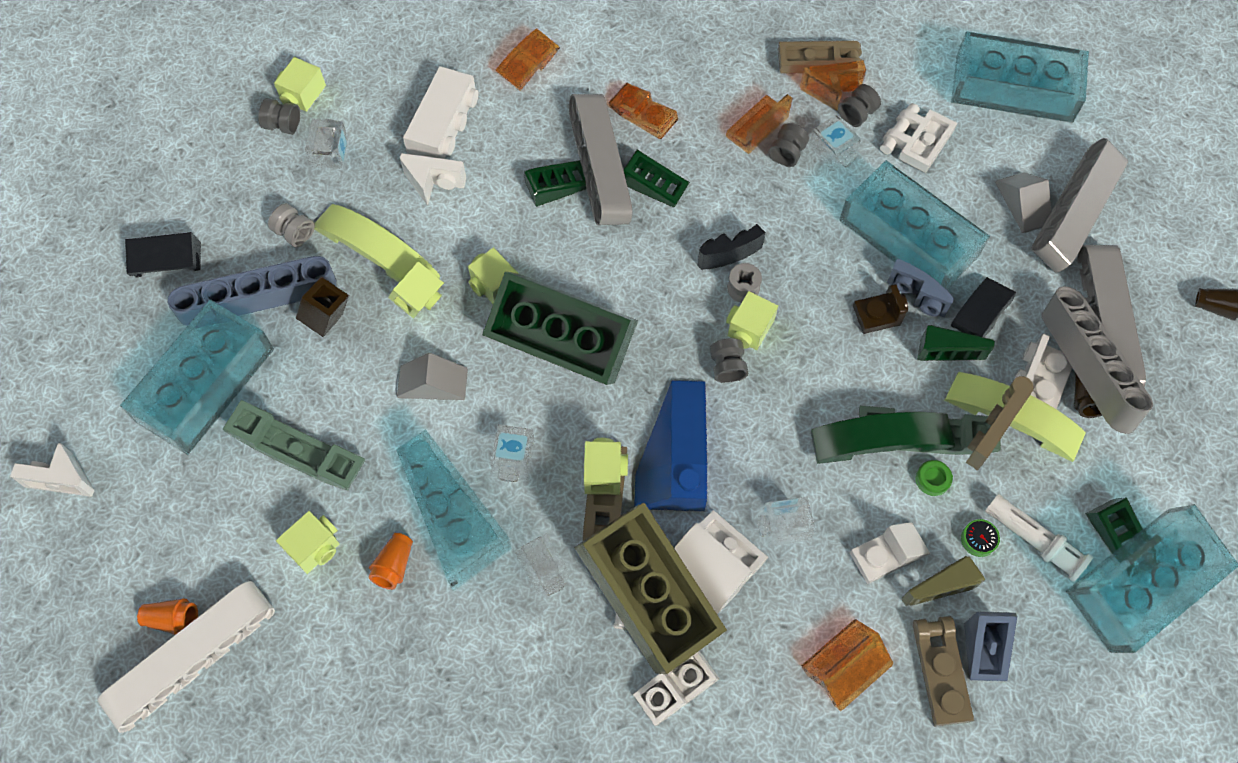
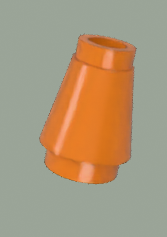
(391, 562)
(168, 615)

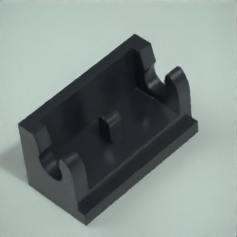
(162, 253)

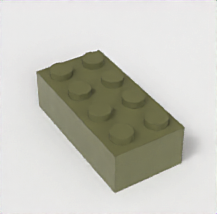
(650, 589)

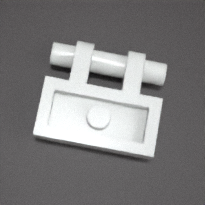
(926, 142)

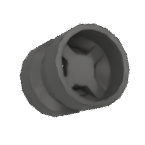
(862, 102)
(279, 116)
(790, 142)
(729, 361)

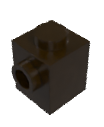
(322, 306)

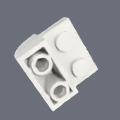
(719, 559)

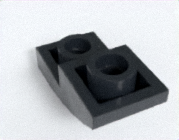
(726, 251)
(983, 308)

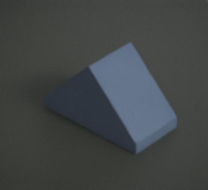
(990, 645)

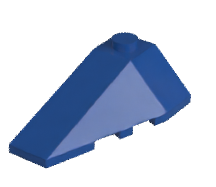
(675, 458)

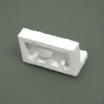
(1047, 371)

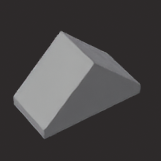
(1027, 199)
(432, 379)

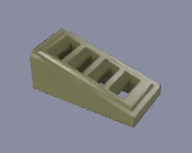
(954, 579)

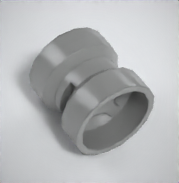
(294, 227)

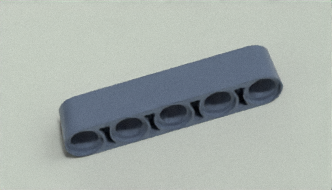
(237, 288)

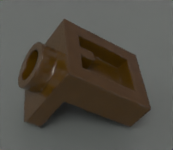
(881, 311)

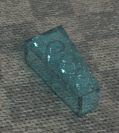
(456, 519)

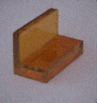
(759, 122)
(849, 663)

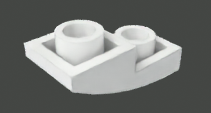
(674, 690)

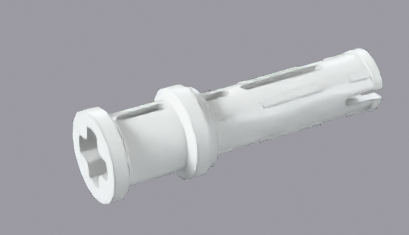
(1053, 547)

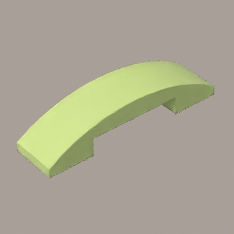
(368, 240)
(1035, 417)

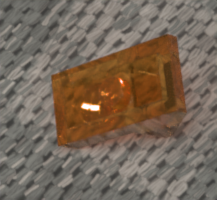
(827, 81)

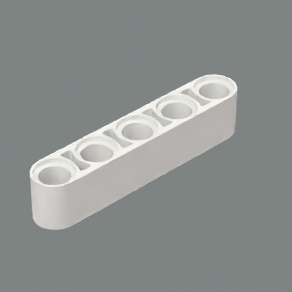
(183, 655)

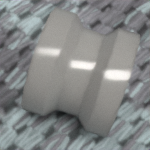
(738, 289)

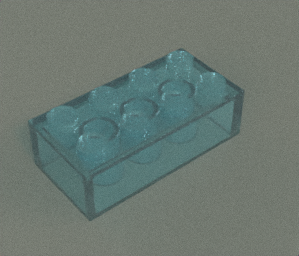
(1020, 77)
(913, 225)
(198, 377)
(1152, 579)

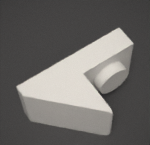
(426, 171)
(61, 475)
(889, 552)

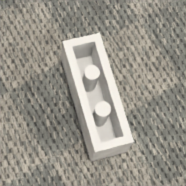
(441, 114)

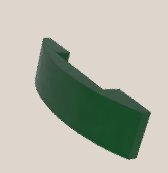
(881, 434)

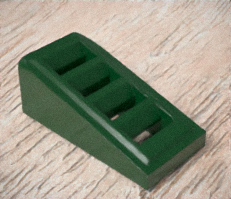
(649, 188)
(552, 192)
(951, 345)
(1106, 529)

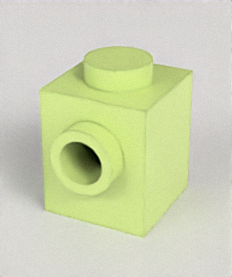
(300, 83)
(487, 273)
(417, 289)
(751, 320)
(604, 466)
(310, 541)

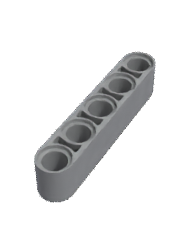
(600, 159)
(1079, 205)
(1110, 300)
(1097, 360)

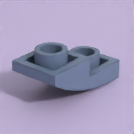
(931, 295)

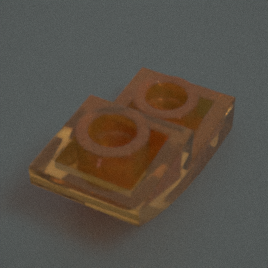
(526, 58)
(637, 107)

